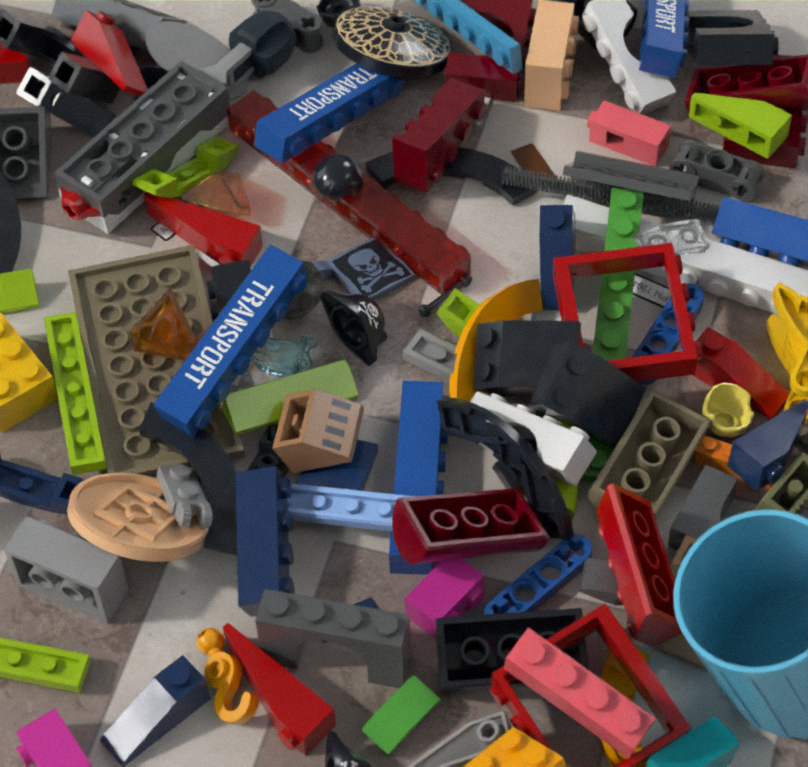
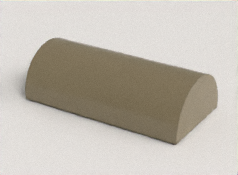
(652, 451)

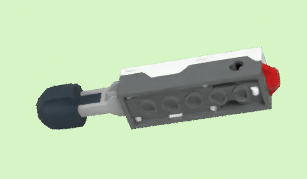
(168, 123)

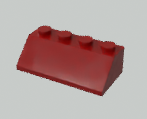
(639, 565)

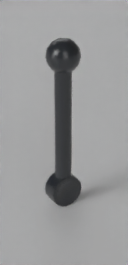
(425, 310)

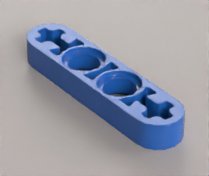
(666, 333)
(542, 587)

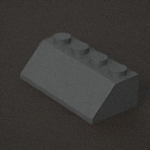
(128, 16)

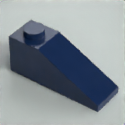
(556, 239)
(765, 451)
(156, 710)

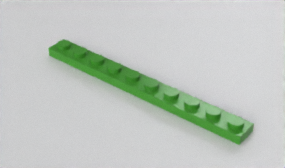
(615, 298)

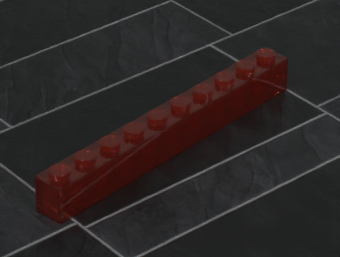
(372, 211)

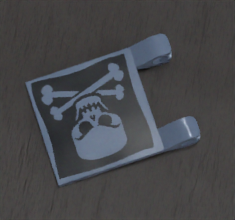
(367, 270)

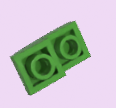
(401, 714)

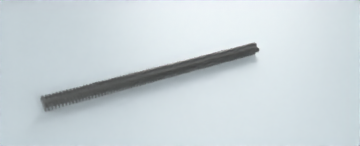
(599, 192)

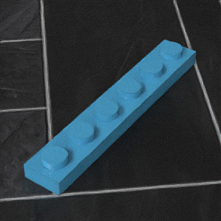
(477, 31)

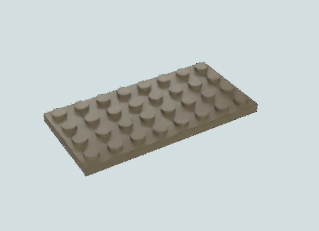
(123, 381)

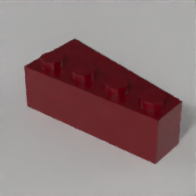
(437, 134)

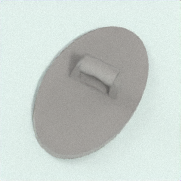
(176, 42)

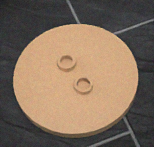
(131, 518)

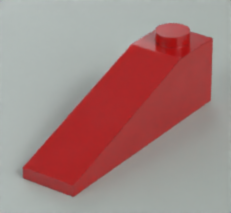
(108, 49)
(211, 232)
(292, 707)

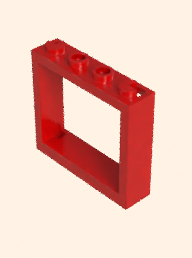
(629, 259)
(632, 663)

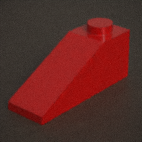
(729, 363)

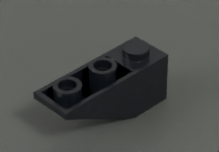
(73, 109)

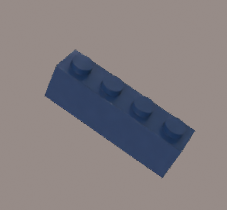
(262, 535)

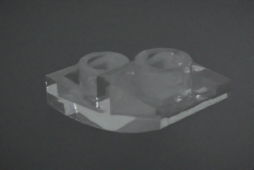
(685, 236)

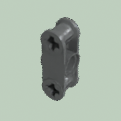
(305, 24)
(719, 169)

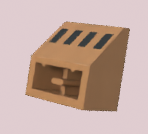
(317, 430)

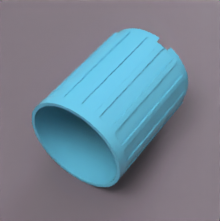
(747, 615)

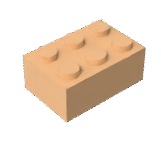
(549, 55)

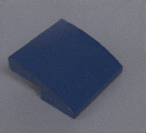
(346, 475)

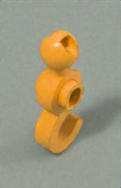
(224, 673)

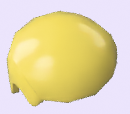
(728, 409)

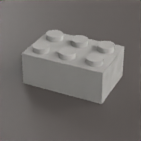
(66, 569)

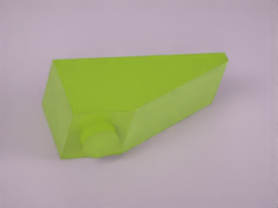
(744, 121)

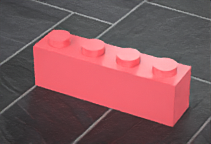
(578, 692)

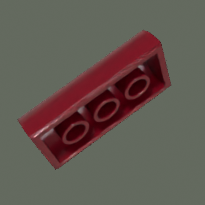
(778, 84)
(466, 526)

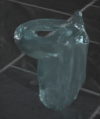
(284, 356)

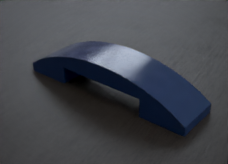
(35, 487)

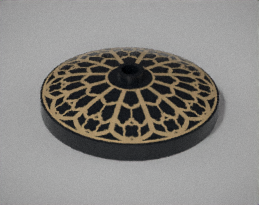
(391, 41)

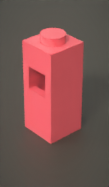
(629, 133)

